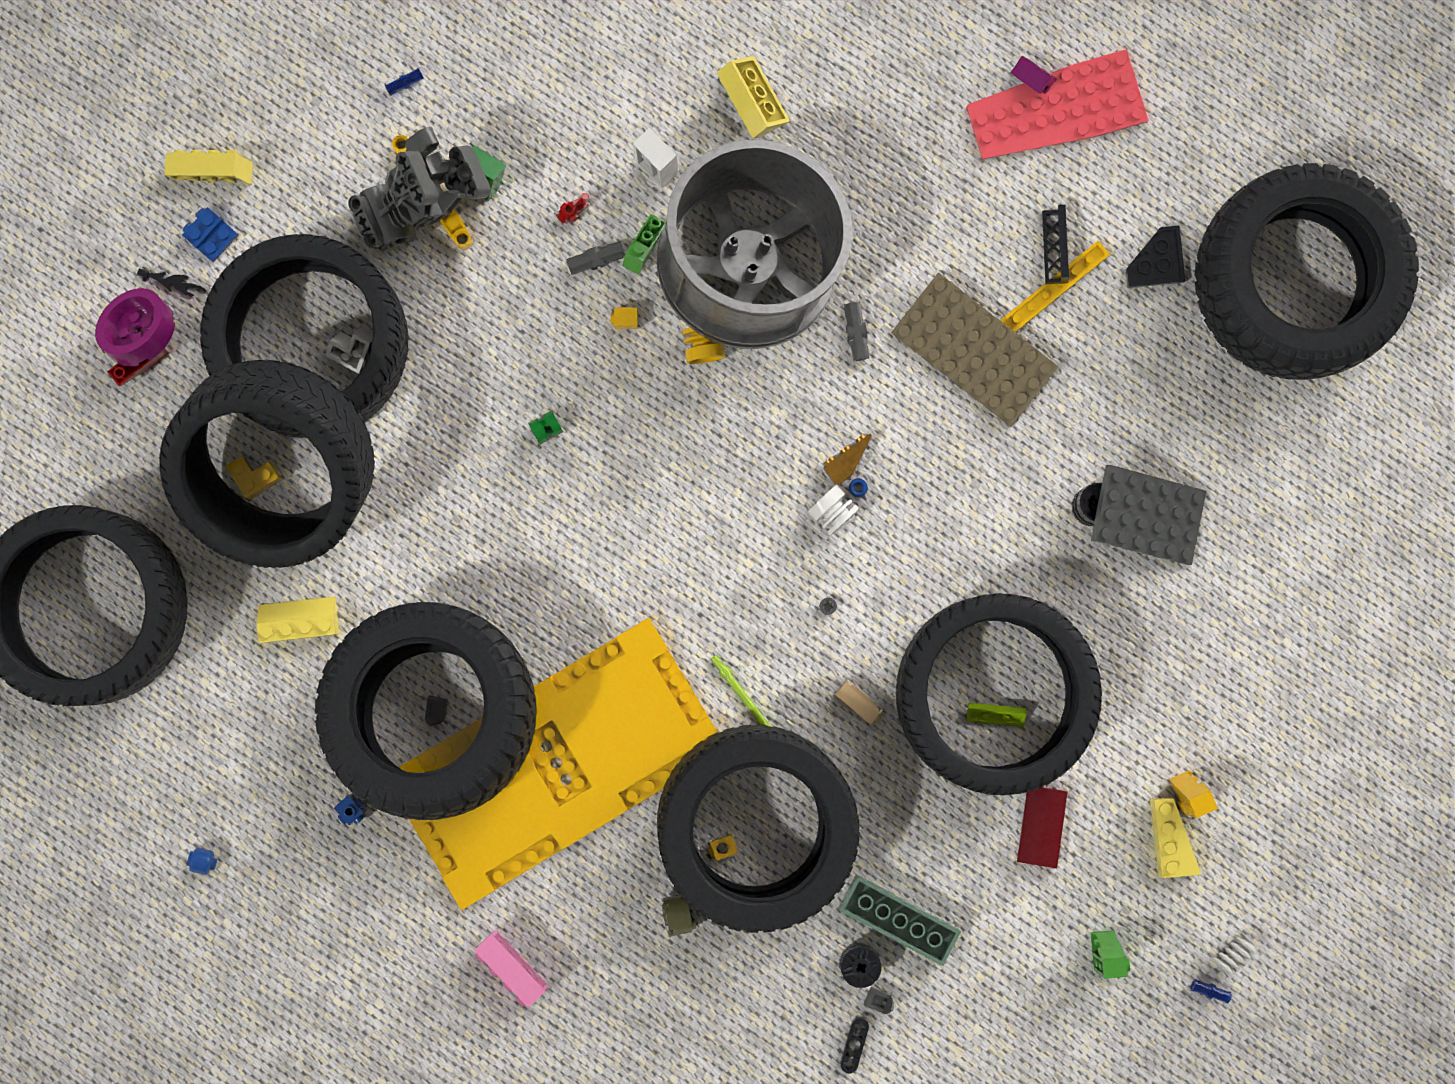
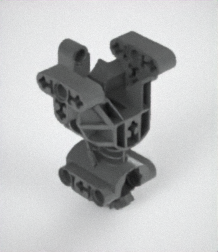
(414, 193)

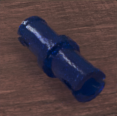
(404, 81)
(1211, 991)

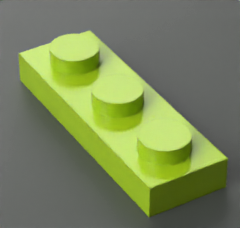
(996, 714)

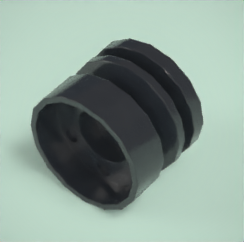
(1081, 504)
(848, 964)

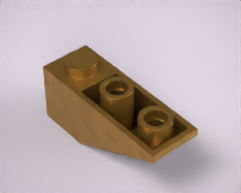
(843, 466)

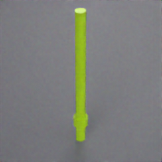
(725, 672)

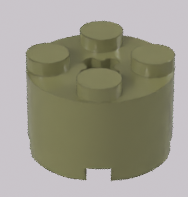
(677, 915)

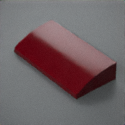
(1042, 827)

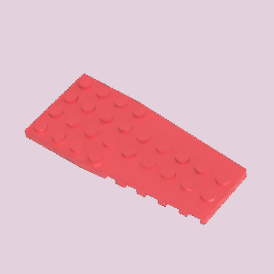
(1080, 105)

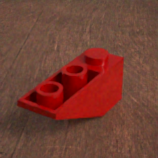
(123, 374)

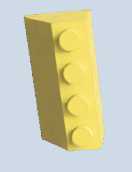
(752, 96)
(297, 620)

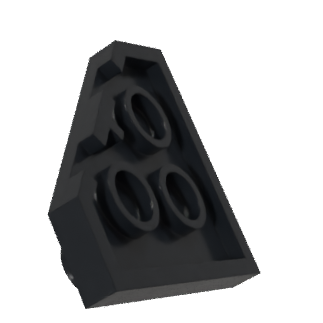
(1158, 261)

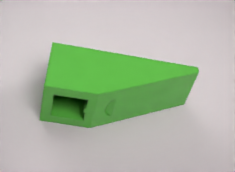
(643, 244)

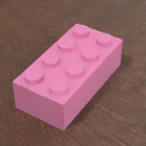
(511, 968)

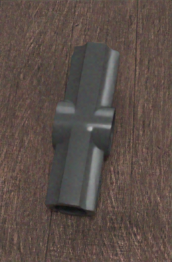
(595, 257)
(856, 331)

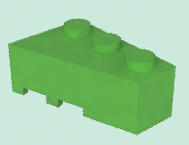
(1108, 955)

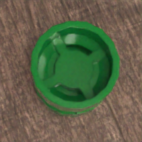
(538, 427)

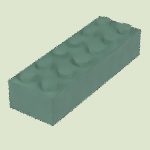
(899, 920)

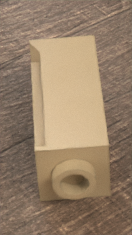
(859, 703)

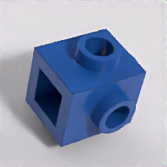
(343, 810)

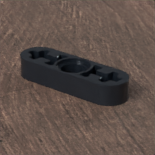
(863, 1032)

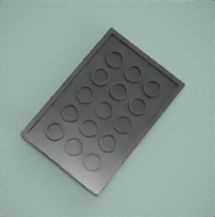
(1148, 515)

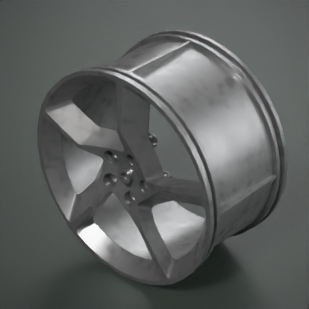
(751, 253)

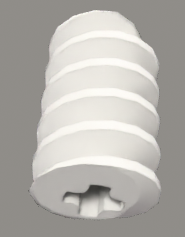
(1236, 954)

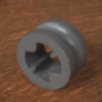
(832, 610)

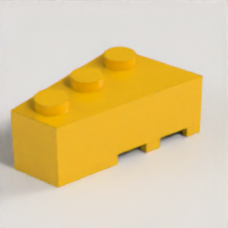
(1192, 797)

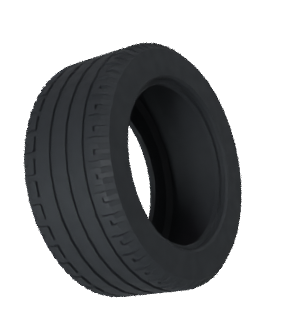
(781, 902)

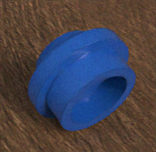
(853, 492)

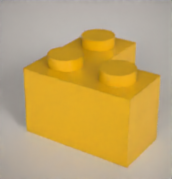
(252, 481)

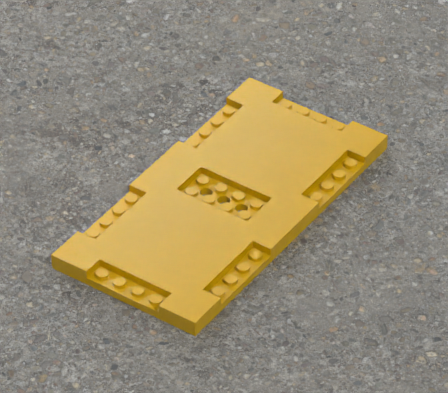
(619, 730)

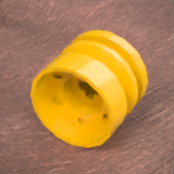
(703, 348)

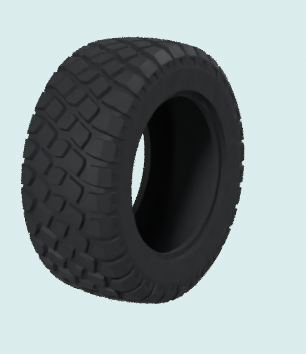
(1370, 231)
(349, 694)

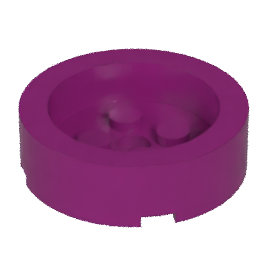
(131, 312)

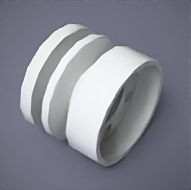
(833, 510)

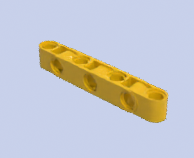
(452, 222)

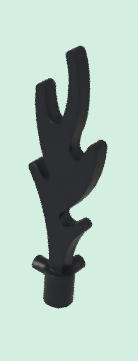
(174, 280)

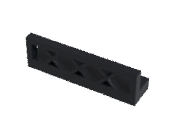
(1063, 246)

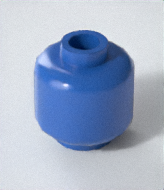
(201, 861)

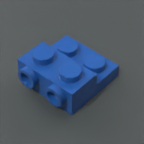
(209, 234)

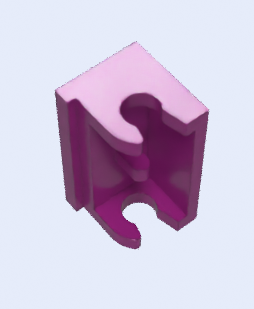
(1033, 75)

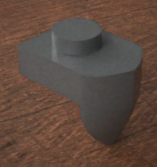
(435, 710)
(879, 1001)

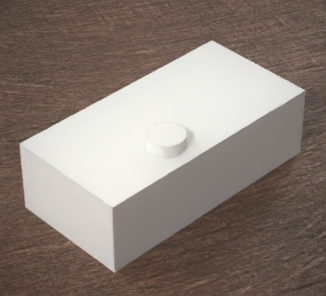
(655, 158)

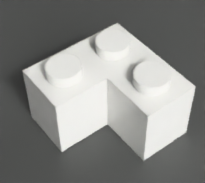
(353, 350)

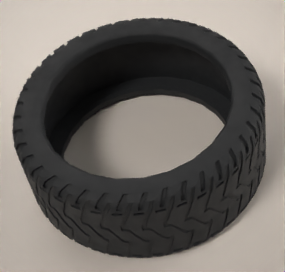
(293, 254)
(224, 518)
(162, 622)
(1080, 710)

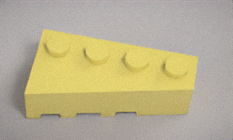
(208, 166)
(1172, 844)

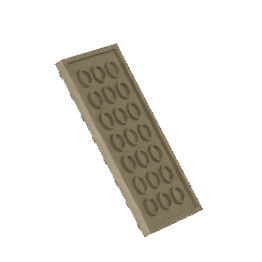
(974, 349)

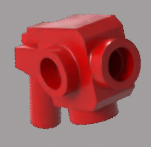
(570, 210)

